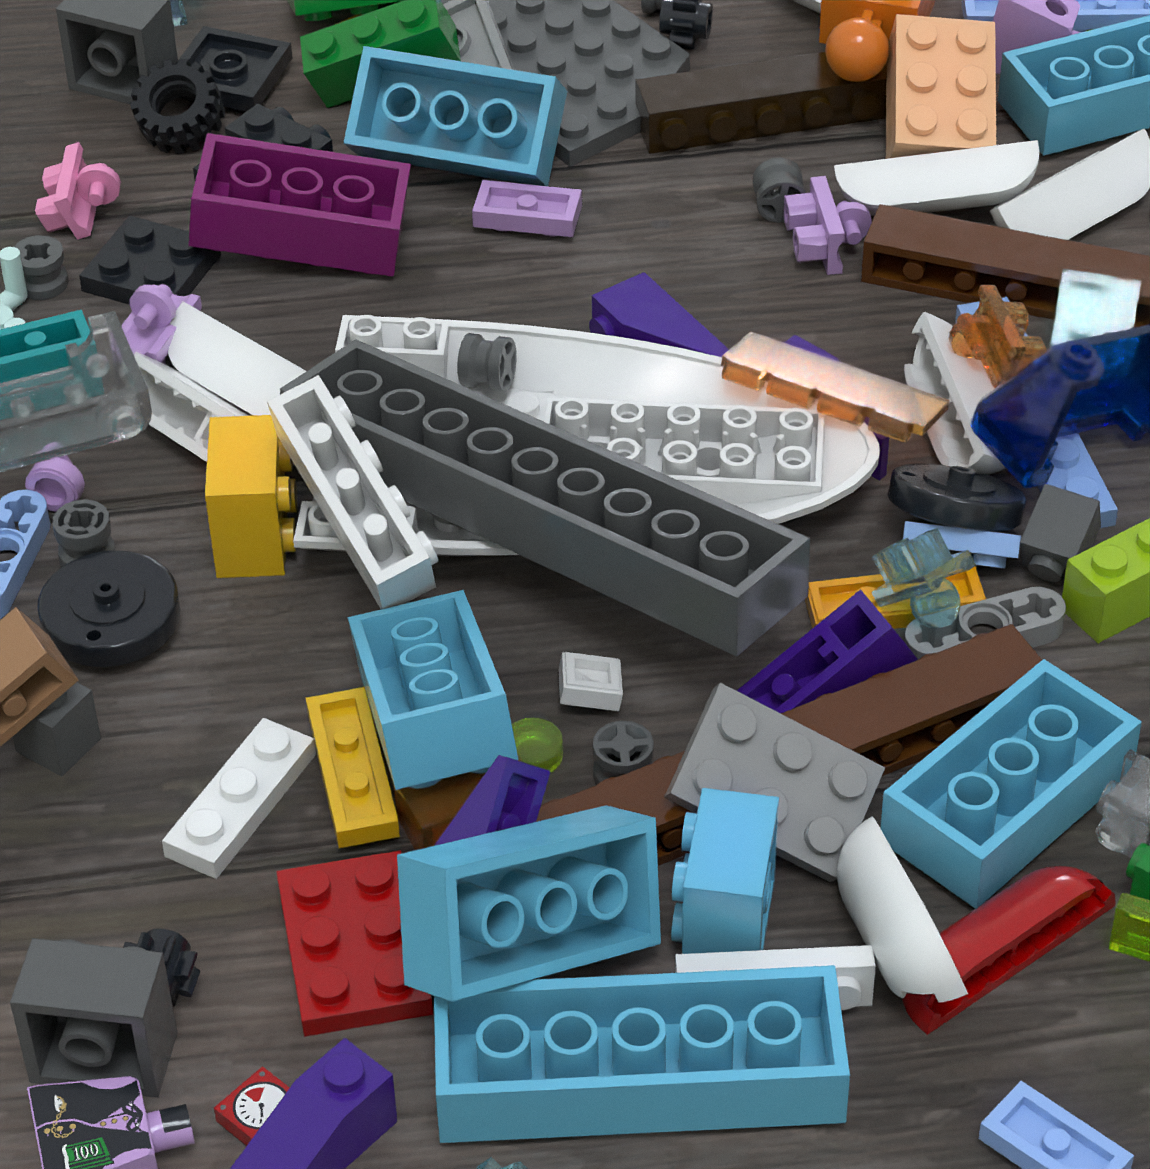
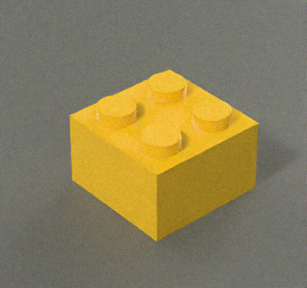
(249, 497)

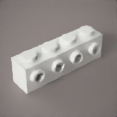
(352, 493)

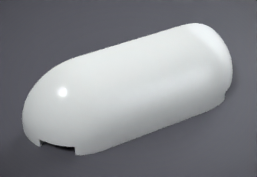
(942, 178)
(1082, 192)
(227, 361)
(961, 381)
(182, 406)
(894, 918)

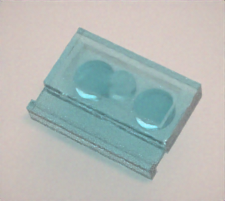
(1093, 305)

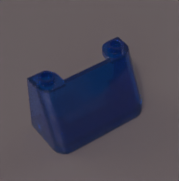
(1064, 393)

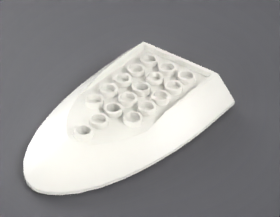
(642, 403)

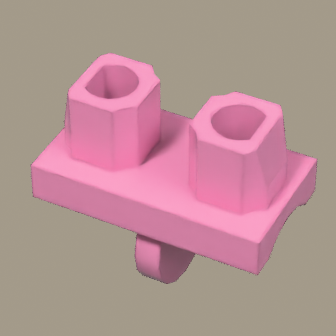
(75, 193)

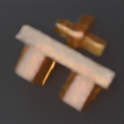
(996, 336)

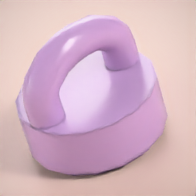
(56, 481)

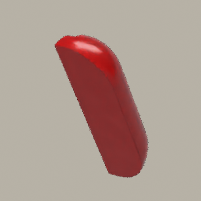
(1012, 934)

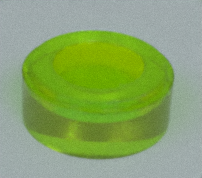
(538, 743)

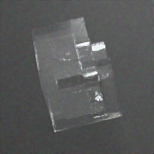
(1126, 807)

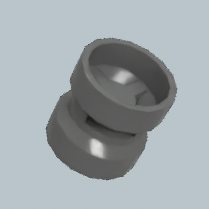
(82, 529)

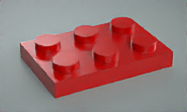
(348, 944)

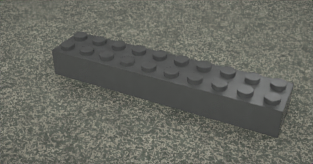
(570, 502)

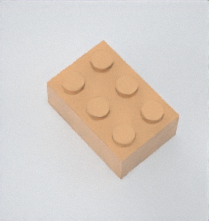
(940, 85)

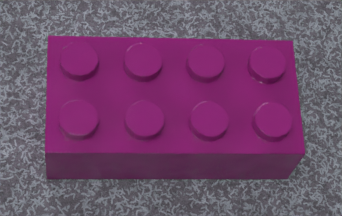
(298, 204)

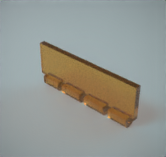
(840, 388)

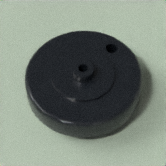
(956, 497)
(109, 608)

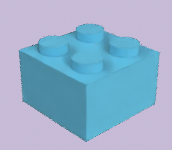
(727, 873)

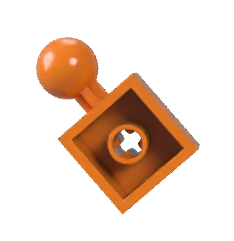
(860, 31)

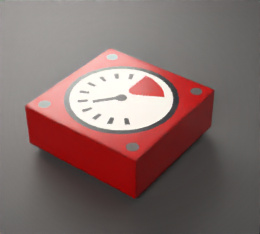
(250, 1104)

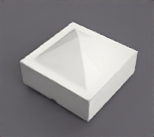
(590, 681)

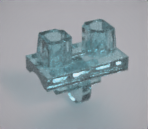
(917, 573)

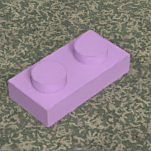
(527, 208)

